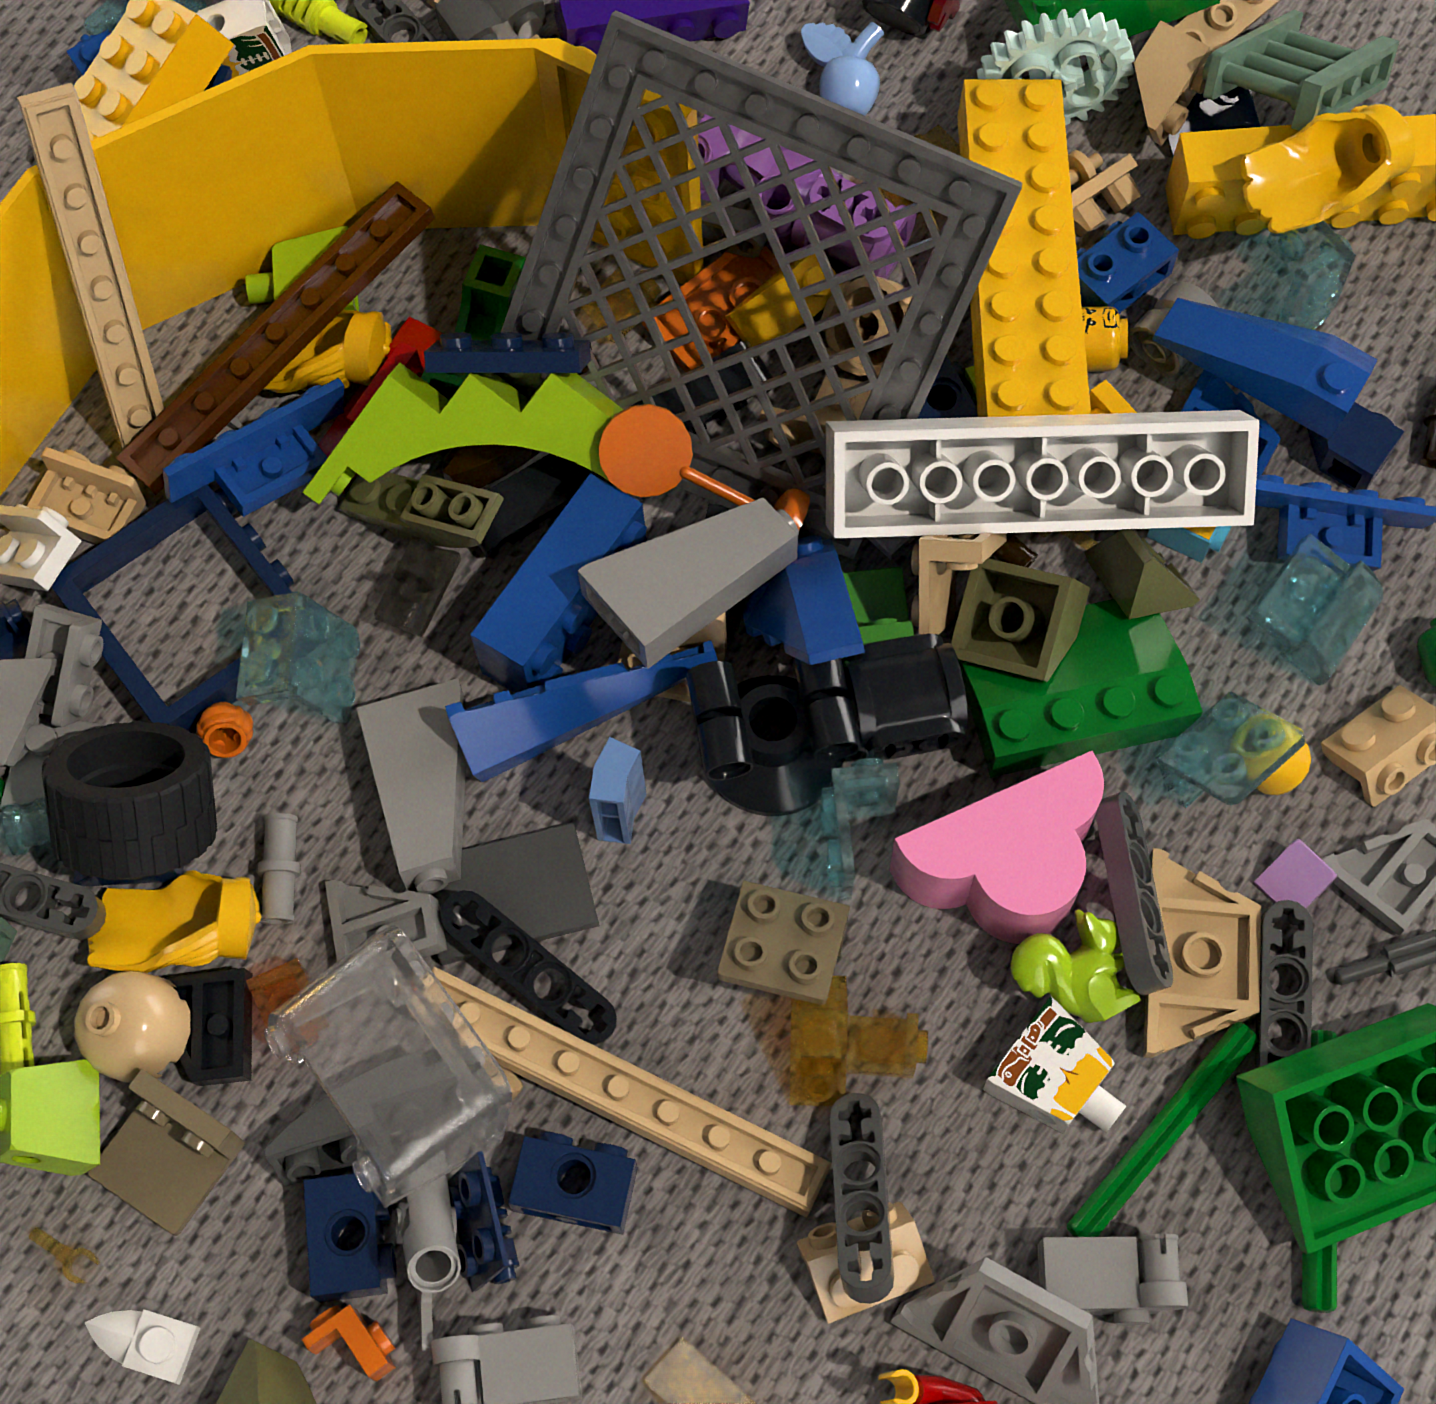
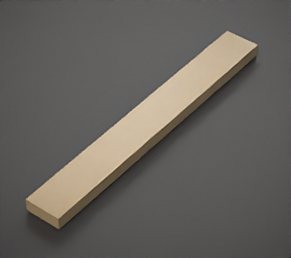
(92, 257)
(641, 1100)

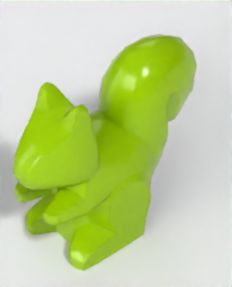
(1078, 980)

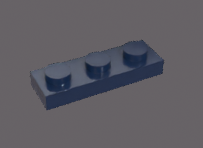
(507, 354)

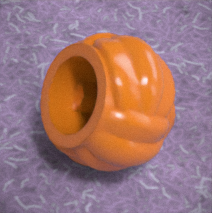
(225, 729)

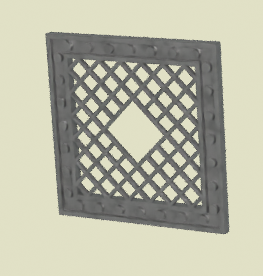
(645, 57)

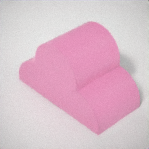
(1007, 855)

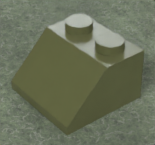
(1018, 618)

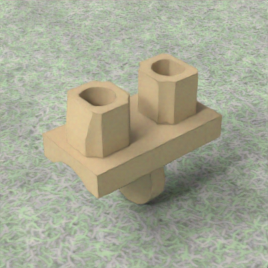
(1113, 183)

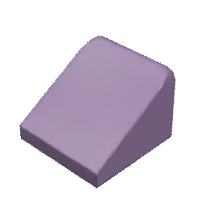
(1296, 876)

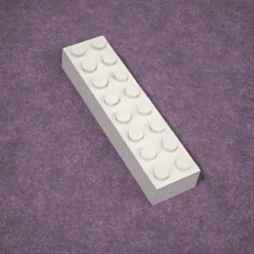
(1040, 473)

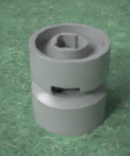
(1142, 332)

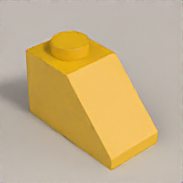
(771, 307)

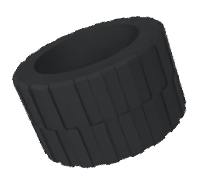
(130, 800)

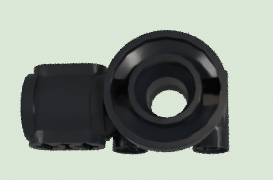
(888, 702)

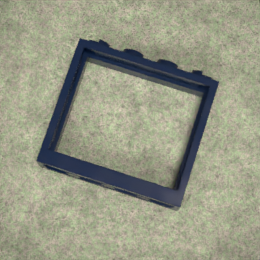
(132, 543)

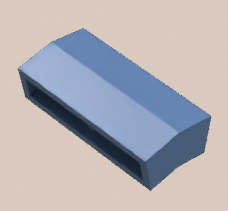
(616, 791)

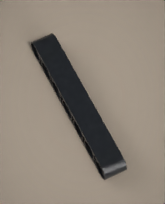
(552, 481)

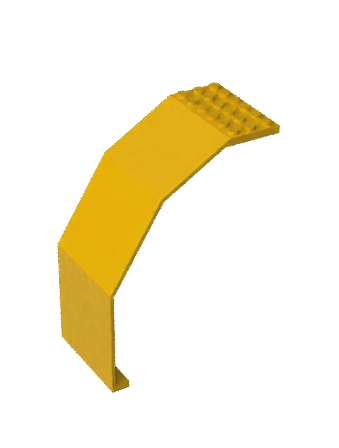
(299, 153)

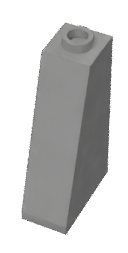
(689, 577)
(419, 781)

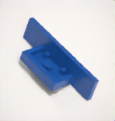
(262, 457)
(1342, 521)

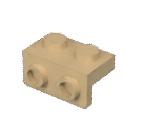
(89, 496)
(1386, 744)
(821, 1259)

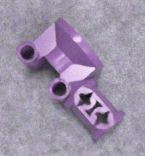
(811, 188)

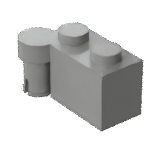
(1114, 1275)
(510, 1366)

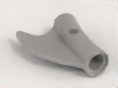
(428, 1234)

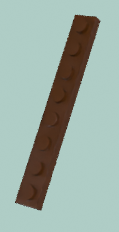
(278, 335)

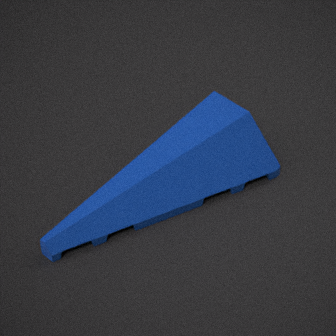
(542, 717)

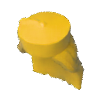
(1326, 166)
(346, 349)
(176, 925)

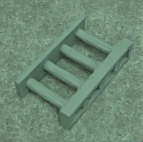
(1300, 69)

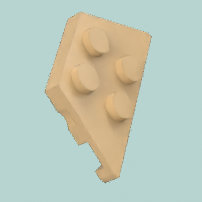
(1212, 954)

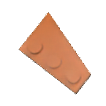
(710, 298)

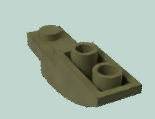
(426, 508)

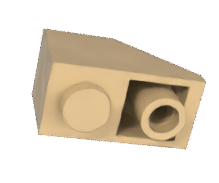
(1169, 77)

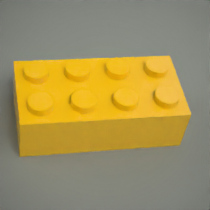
(149, 63)

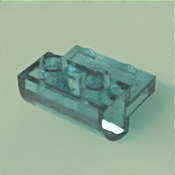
(1317, 607)

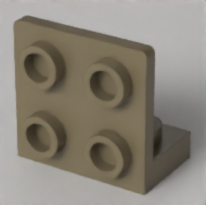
(783, 943)
(166, 1155)

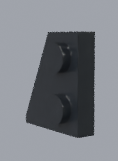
(219, 1026)

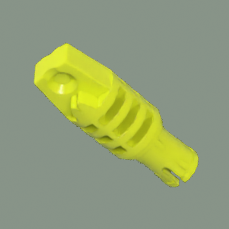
(321, 18)

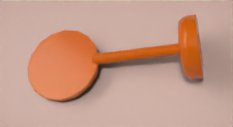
(651, 451)

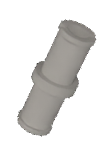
(279, 869)

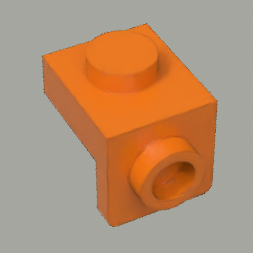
(367, 1342)

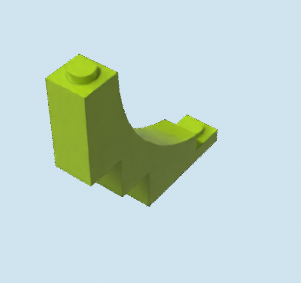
(415, 419)

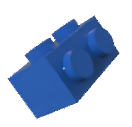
(1124, 264)

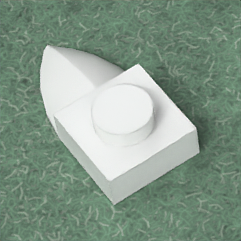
(145, 1342)

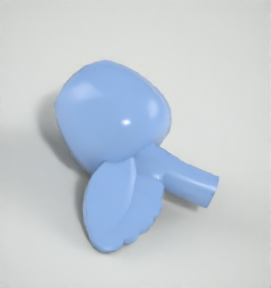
(846, 74)

